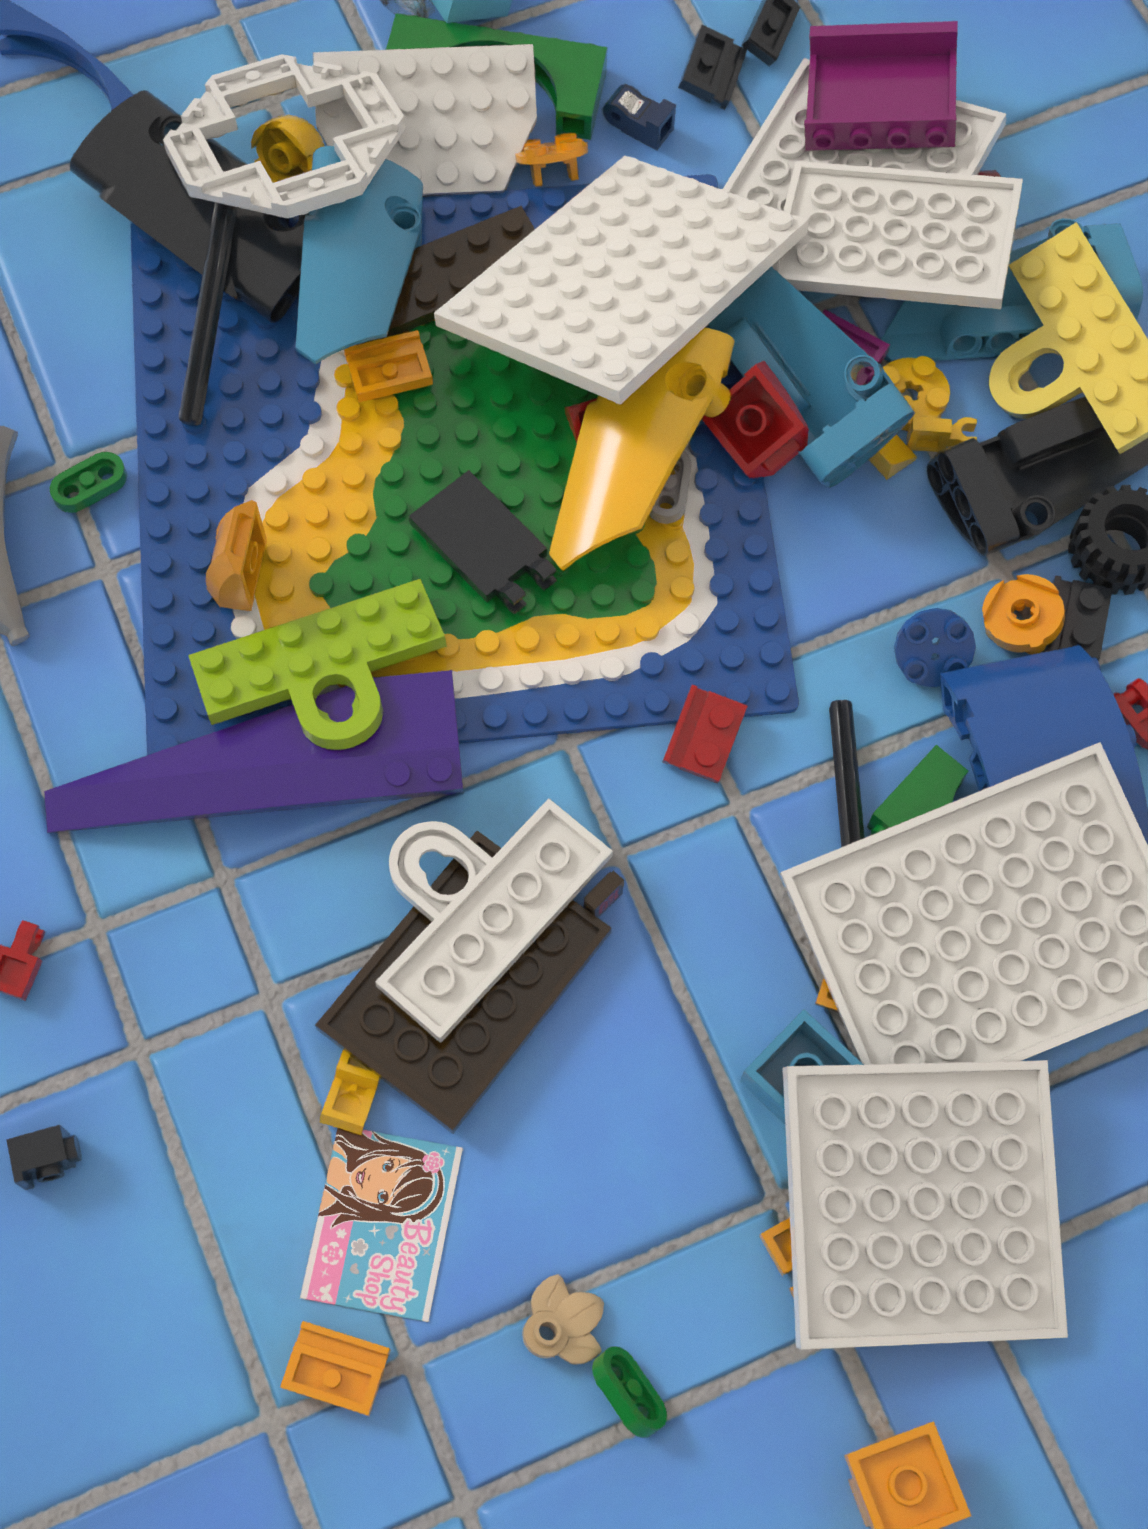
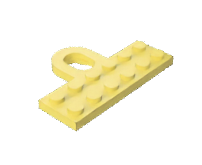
(1091, 332)

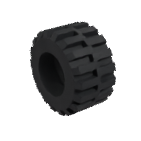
(1097, 554)

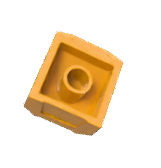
(237, 557)

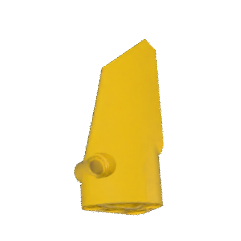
(634, 446)

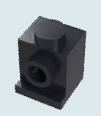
(42, 1155)

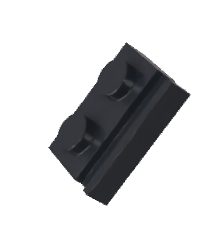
(712, 67)
(1085, 616)

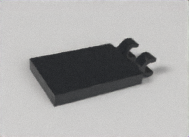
(483, 541)

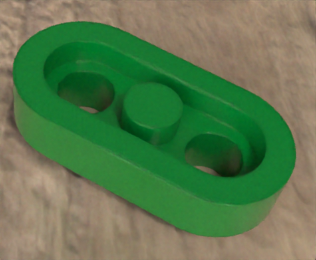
(88, 482)
(629, 1392)

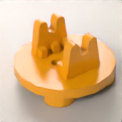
(565, 149)

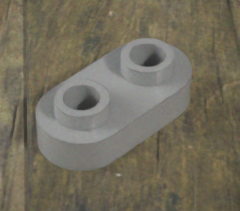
(674, 493)

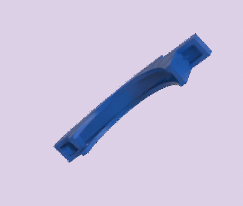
(33, 36)

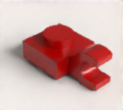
(18, 964)

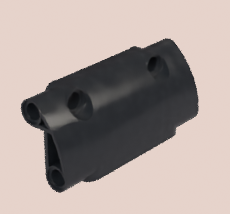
(139, 181)

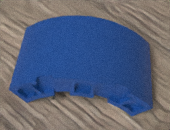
(1038, 711)

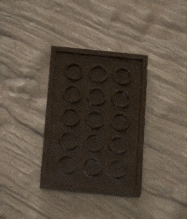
(455, 1074)

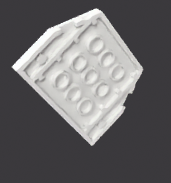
(460, 109)

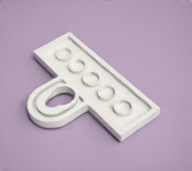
(489, 920)

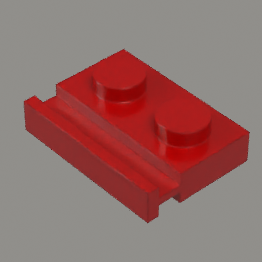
(704, 734)

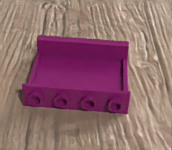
(882, 86)

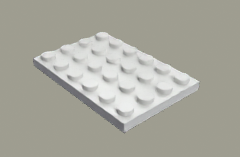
(901, 233)

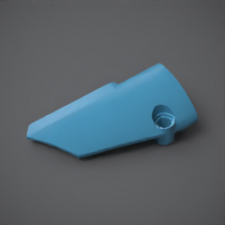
(356, 260)
(978, 332)
(818, 372)

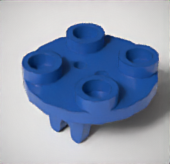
(915, 646)

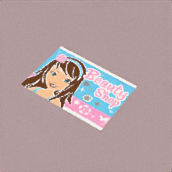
(382, 1224)

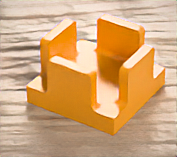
(906, 1482)

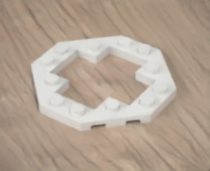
(250, 185)

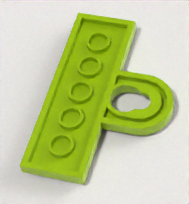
(318, 652)

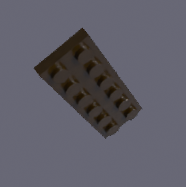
(452, 263)

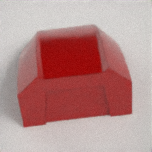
(760, 424)

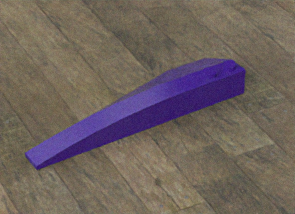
(275, 767)

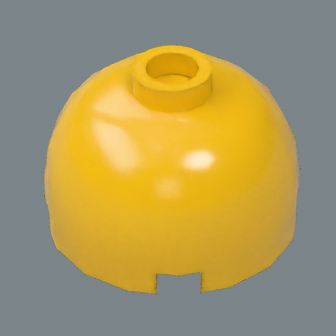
(286, 146)

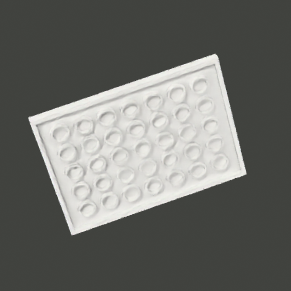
(621, 277)
(986, 920)

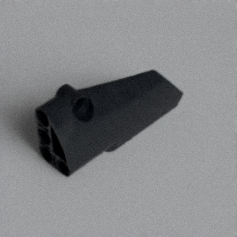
(1033, 466)

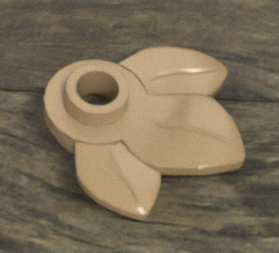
(568, 1317)

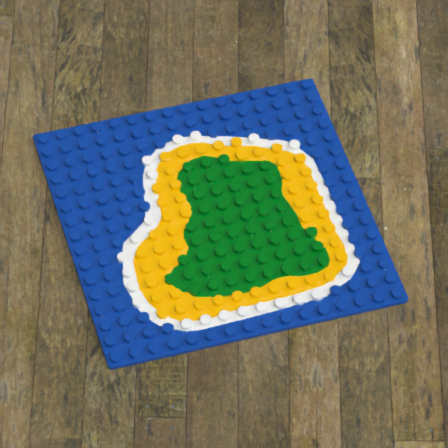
(336, 495)

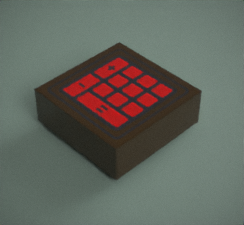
(604, 894)

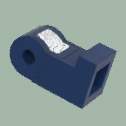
(640, 116)

